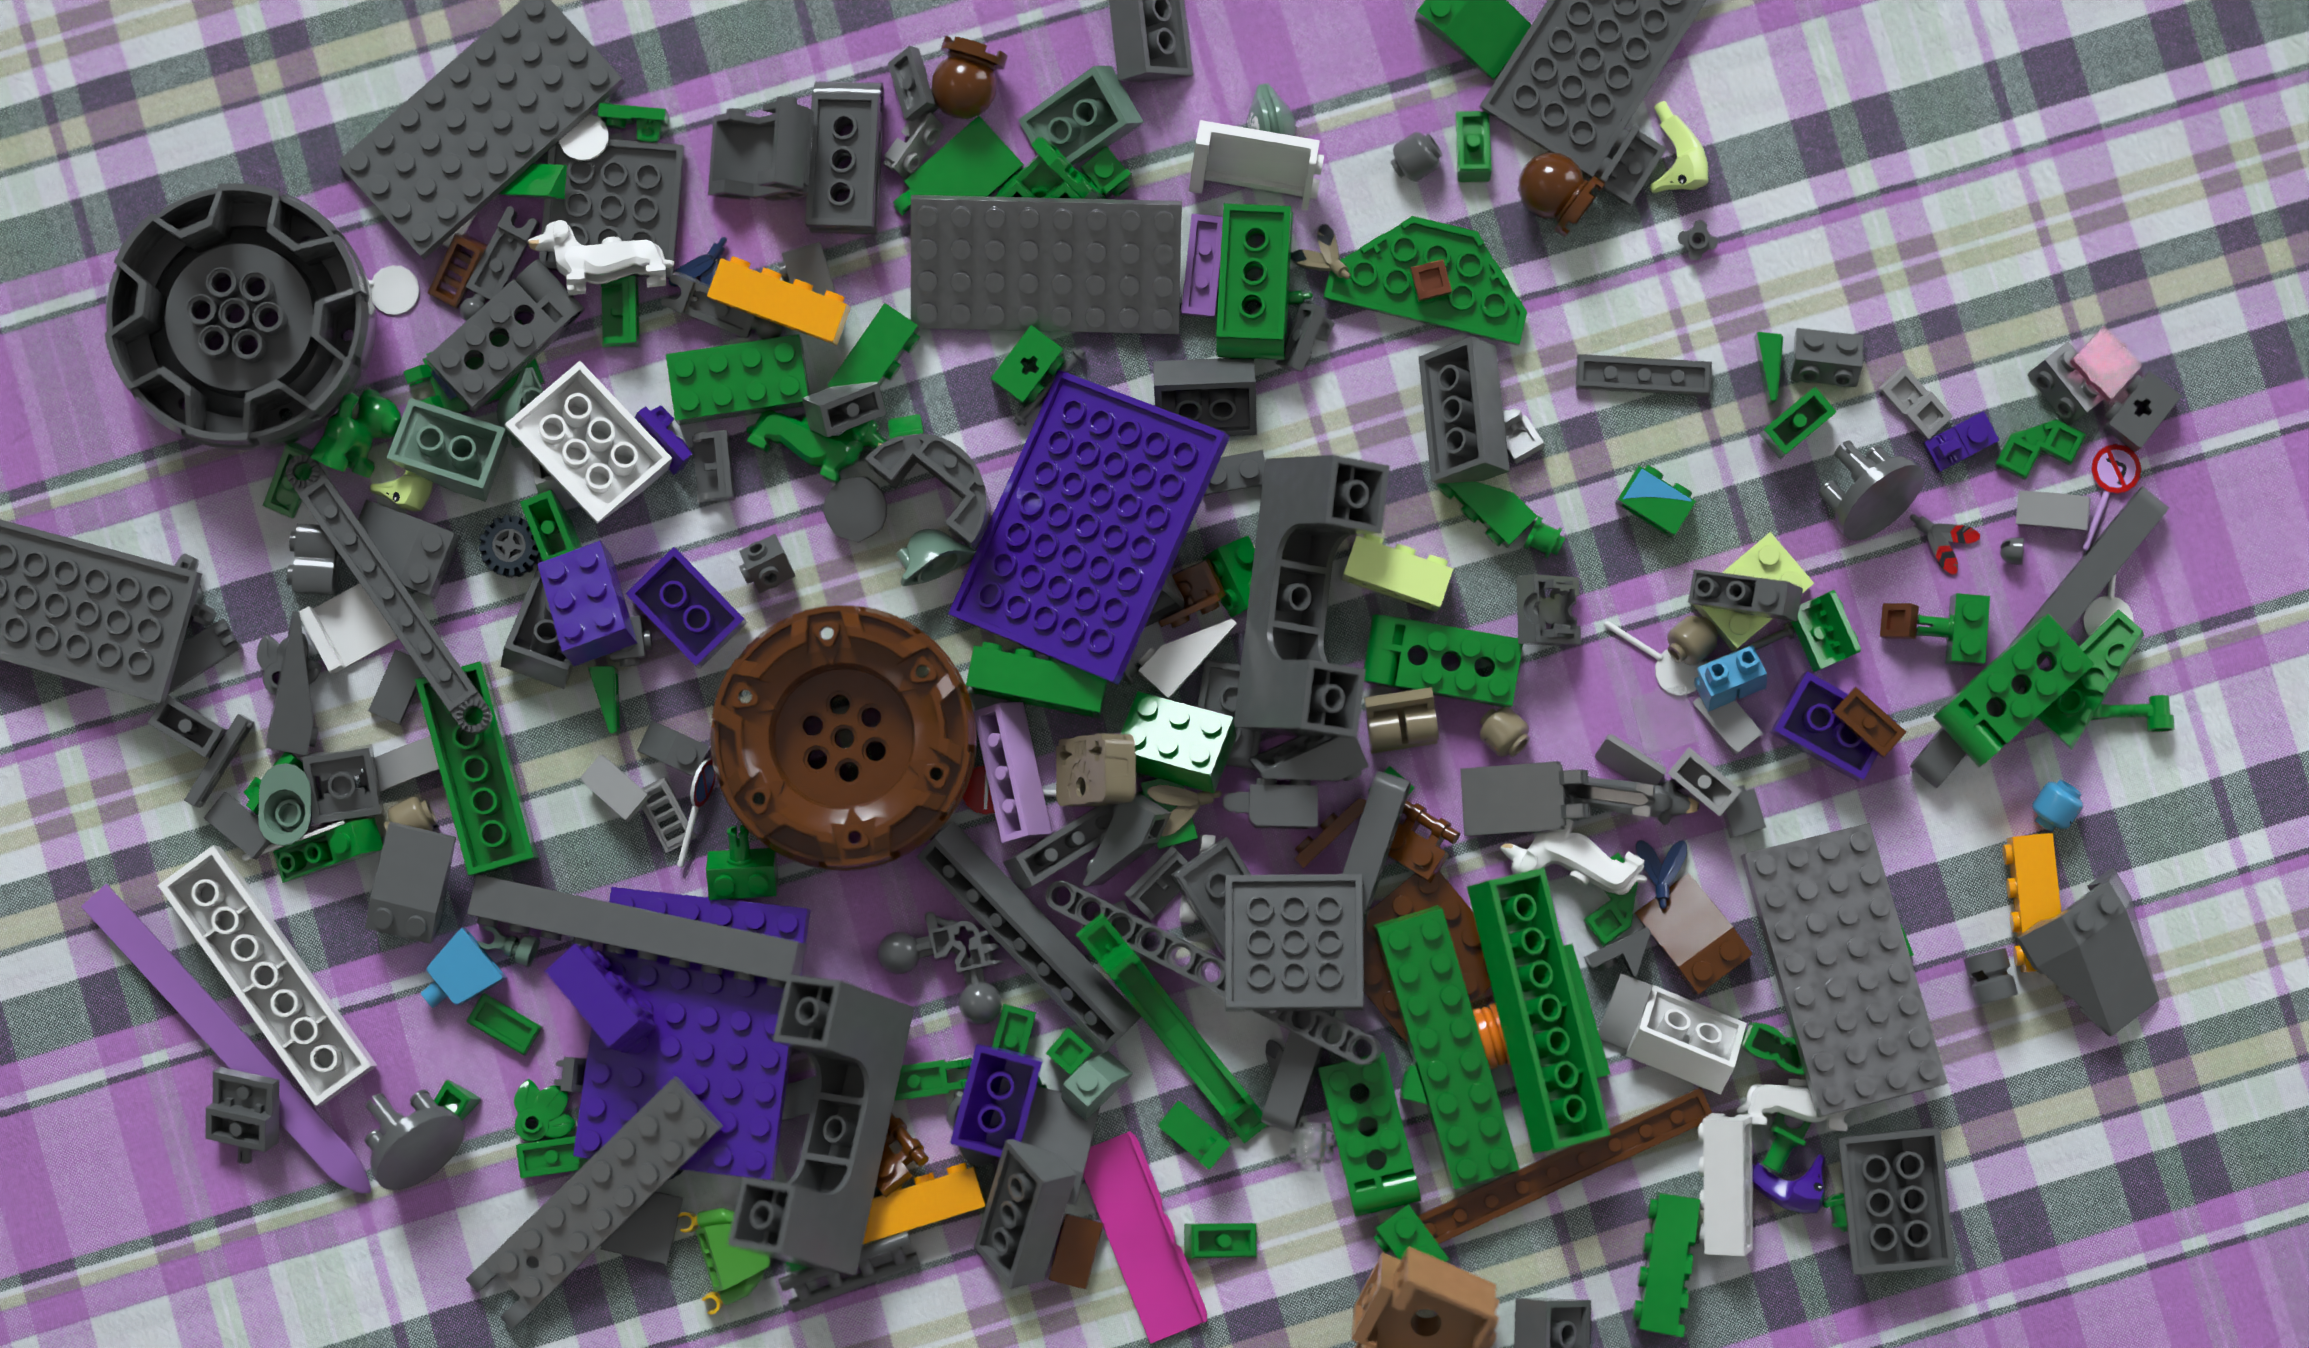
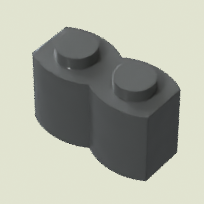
(315, 561)

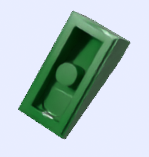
(1473, 146)
(1769, 357)
(281, 494)
(607, 689)
(1220, 1240)

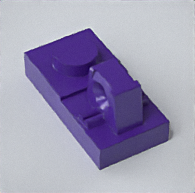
(656, 424)
(1961, 441)

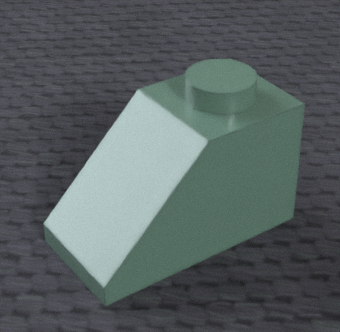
(1094, 1084)

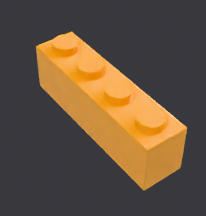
(779, 301)
(2031, 885)
(925, 1202)

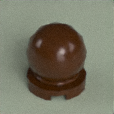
(965, 80)
(1555, 189)

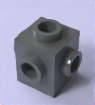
(766, 564)
(631, 655)

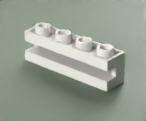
(1727, 1184)

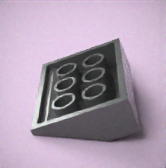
(1896, 1200)

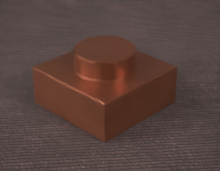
(1430, 280)
(1899, 621)

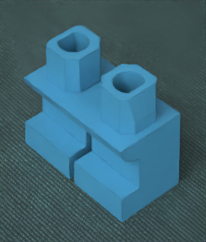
(1729, 676)

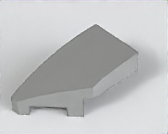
(1520, 435)

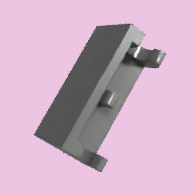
(713, 466)
(1156, 885)

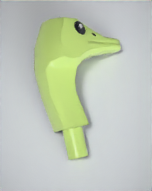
(1691, 165)
(408, 491)

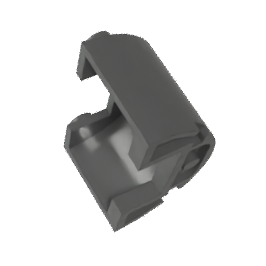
(762, 154)
(950, 466)

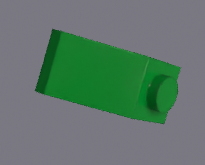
(550, 525)

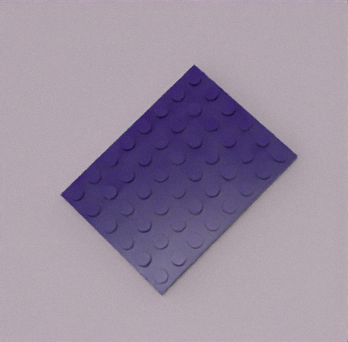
(1089, 526)
(707, 1033)

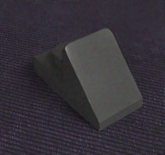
(1630, 948)

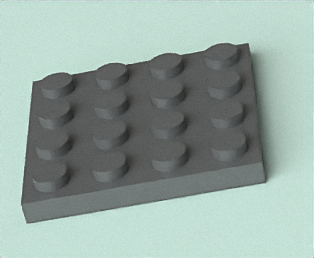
(621, 193)
(1293, 942)

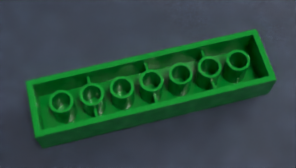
(1538, 1010)
(1446, 1047)

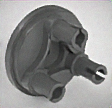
(1880, 490)
(414, 1145)

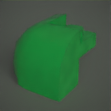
(1037, 181)

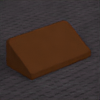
(1076, 1251)

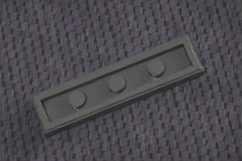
(1643, 375)

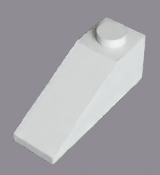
(1178, 660)

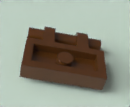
(1417, 853)
(893, 1167)

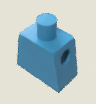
(461, 971)

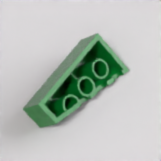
(1666, 1264)

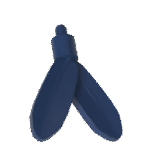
(704, 265)
(1662, 874)

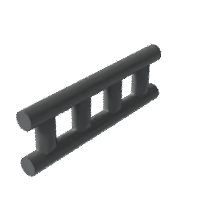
(840, 1286)

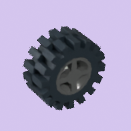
(503, 538)

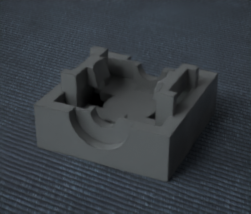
(1536, 610)
(337, 775)

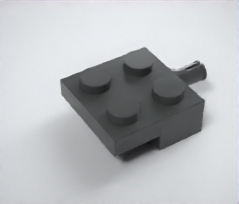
(243, 1112)

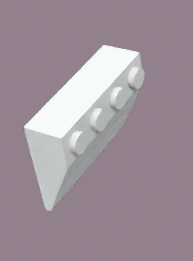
(589, 443)

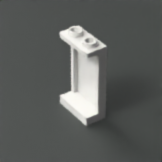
(1256, 160)

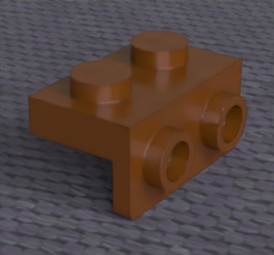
(1200, 591)

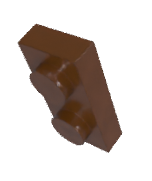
(1869, 722)

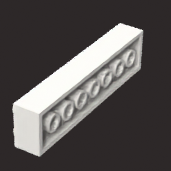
(267, 975)

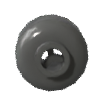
(1416, 156)

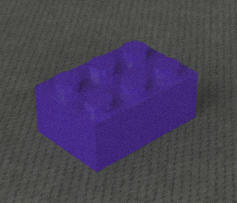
(587, 603)
(686, 607)
(1812, 728)
(602, 997)

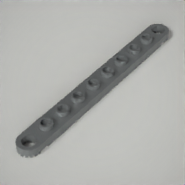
(388, 594)

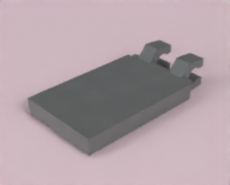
(1519, 798)

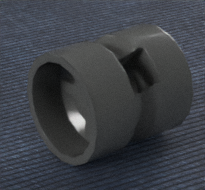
(1990, 976)

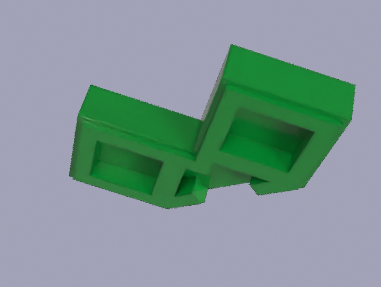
(1065, 170)
(2050, 438)
(1613, 916)

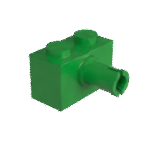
(1964, 629)
(741, 870)

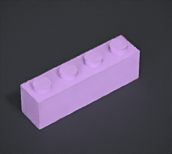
(1012, 772)

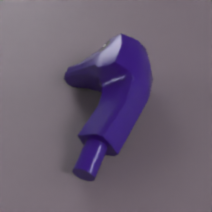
(1801, 1195)

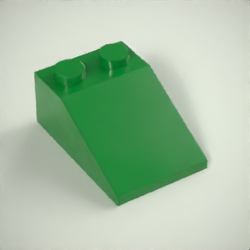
(1476, 29)

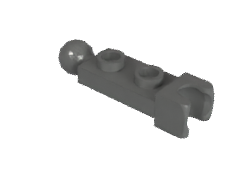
(498, 261)
(697, 304)

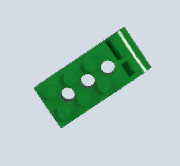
(1266, 331)
(1389, 663)
(1966, 713)
(1393, 1182)

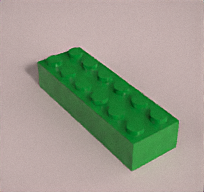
(479, 780)

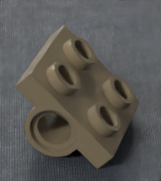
(1401, 720)

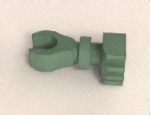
(524, 951)

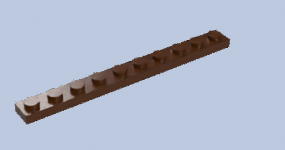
(1566, 1166)

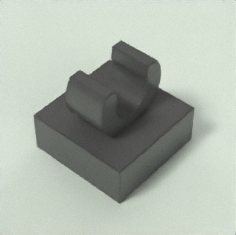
(572, 1074)

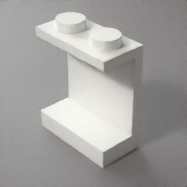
(347, 628)

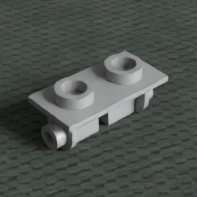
(907, 157)

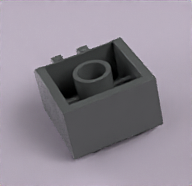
(1277, 805)

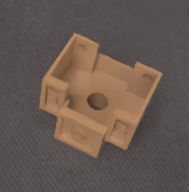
(1400, 1288)

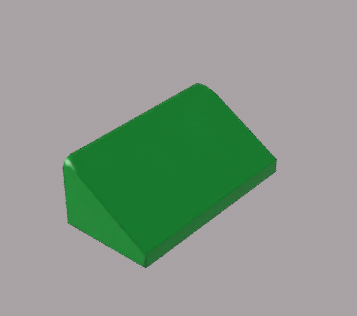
(539, 182)
(1411, 1086)

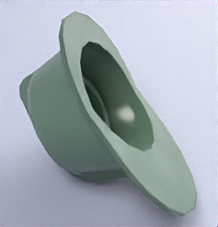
(284, 804)

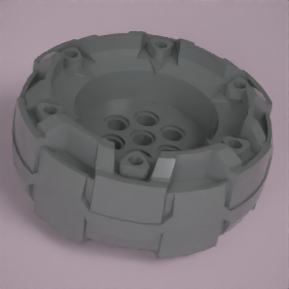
(299, 363)

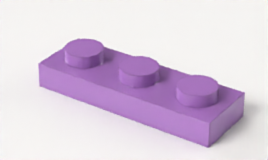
(1202, 266)

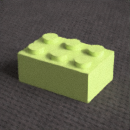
(1764, 560)
(1397, 572)

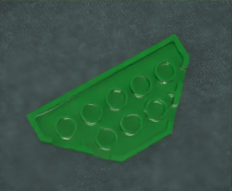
(1383, 283)

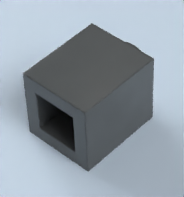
(1744, 814)

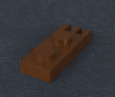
(1332, 828)

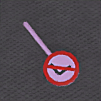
(2116, 472)

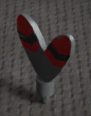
(1938, 538)

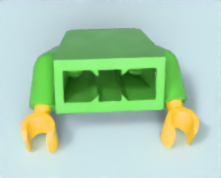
(730, 1269)

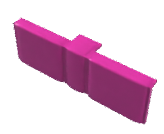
(1143, 1238)

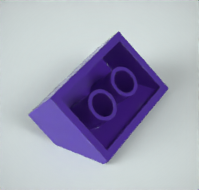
(995, 1099)

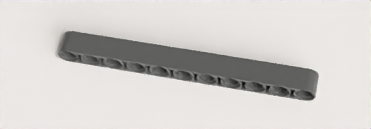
(2065, 607)
(1367, 858)
(1196, 969)

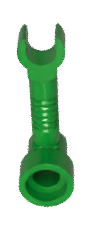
(2155, 712)

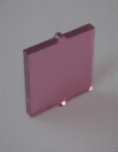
(2105, 363)

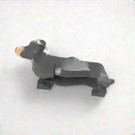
(1632, 798)

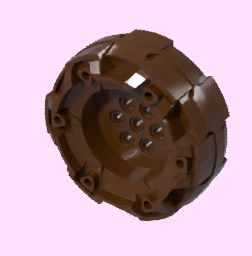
(796, 678)

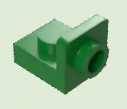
(1107, 173)

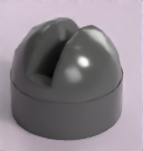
(2012, 550)

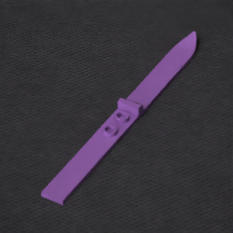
(224, 1035)

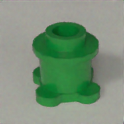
(1544, 538)
(1837, 1206)

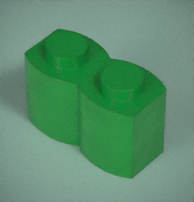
(1770, 1044)

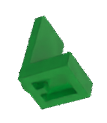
(1194, 1134)

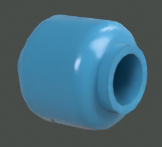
(2057, 805)

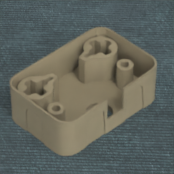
(1095, 770)

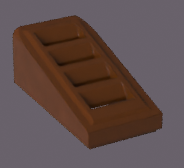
(453, 252)

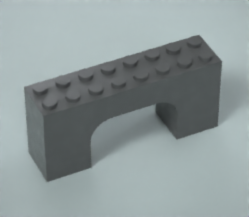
(1302, 521)
(858, 1058)

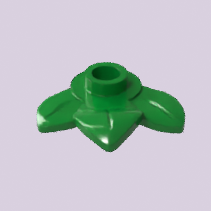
(544, 1107)

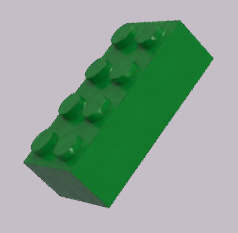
(737, 379)
(1034, 681)

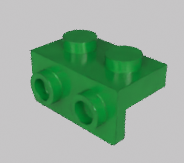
(1234, 569)
(1825, 631)
(1406, 1230)

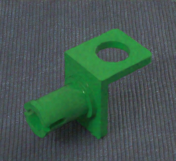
(1784, 1141)

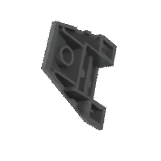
(2096, 955)

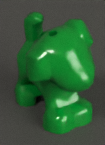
(349, 440)

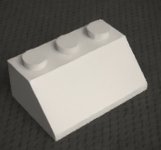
(1687, 1040)

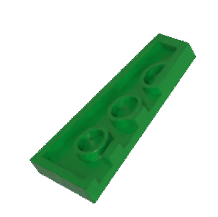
(2109, 650)

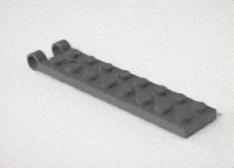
(599, 1198)

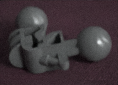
(979, 1000)

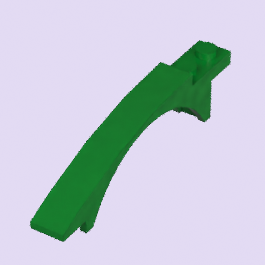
(1172, 1027)

